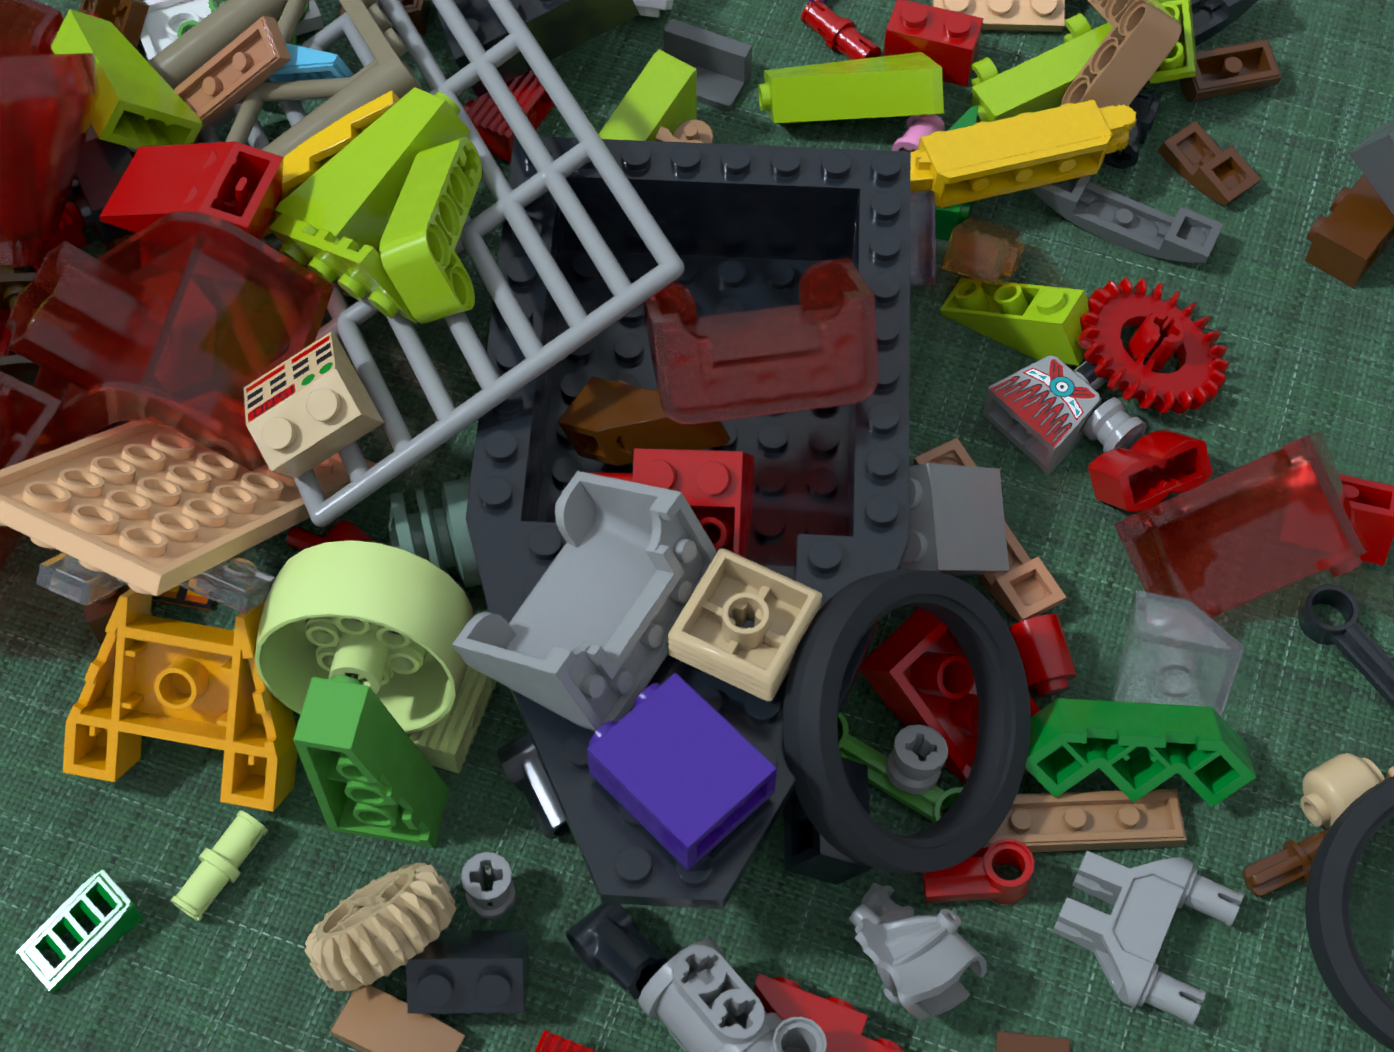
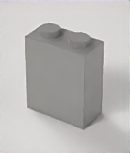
(956, 520)

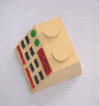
(308, 408)

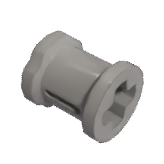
(474, 879)

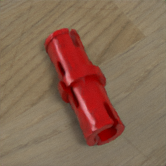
(838, 32)

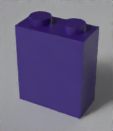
(680, 769)

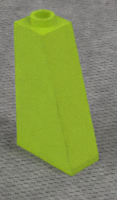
(854, 89)
(659, 97)
(134, 100)
(363, 181)

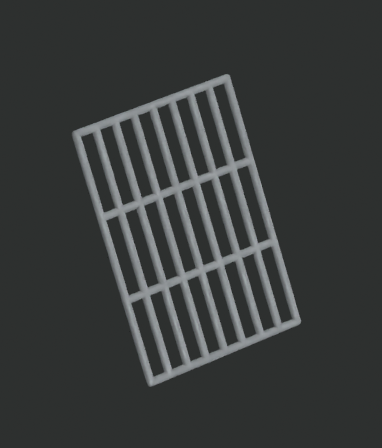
(508, 207)

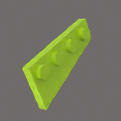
(334, 259)

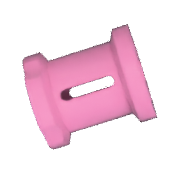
(917, 127)

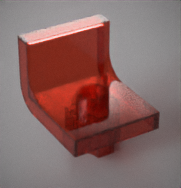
(167, 329)

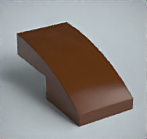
(125, 15)
(1206, 167)

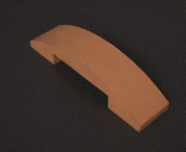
(1028, 585)

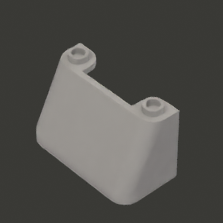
(603, 605)

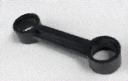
(1349, 637)

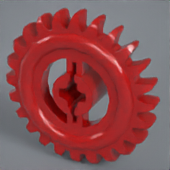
(1164, 332)

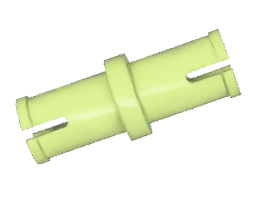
(219, 865)

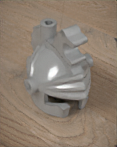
(915, 955)

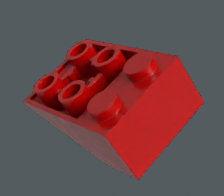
(204, 178)
(713, 483)

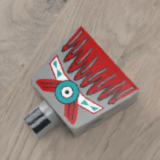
(1044, 408)

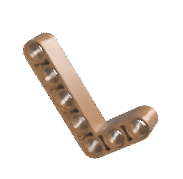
(1129, 53)

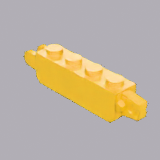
(1018, 151)

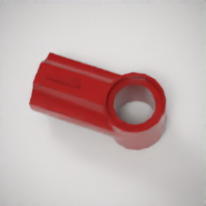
(976, 879)

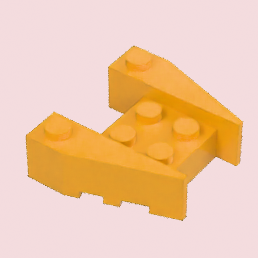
(184, 688)

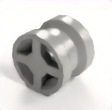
(1113, 426)
(906, 769)

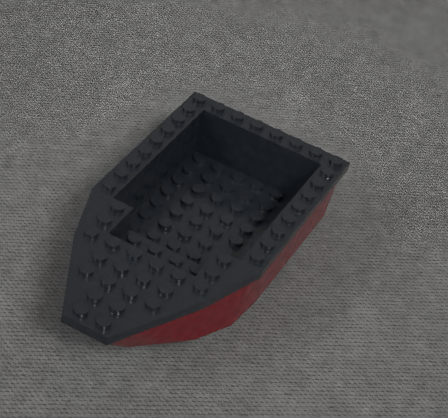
(824, 477)

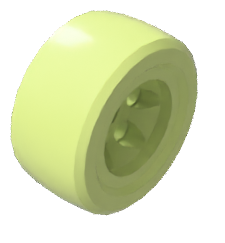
(310, 630)

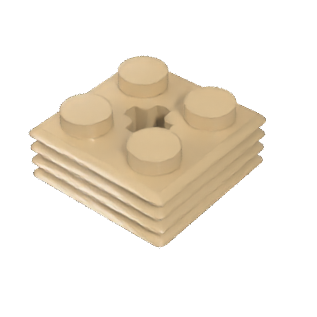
(729, 596)

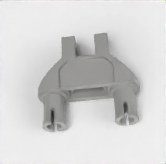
(1135, 929)

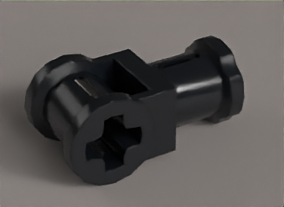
(1146, 109)

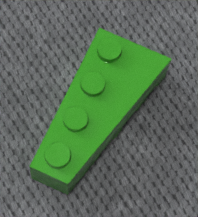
(366, 766)

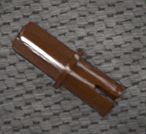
(1282, 867)

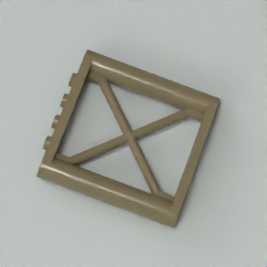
(345, 94)

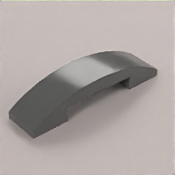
(1130, 223)

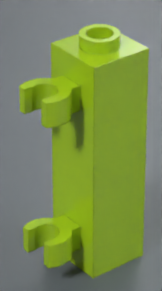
(1036, 82)

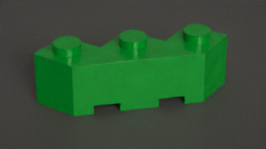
(1137, 747)

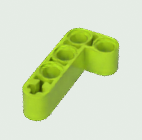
(426, 229)

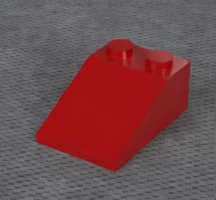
(930, 683)

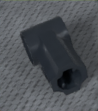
(528, 775)
(613, 943)

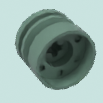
(438, 532)

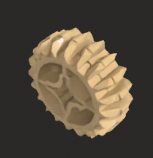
(380, 927)

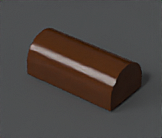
(1232, 71)

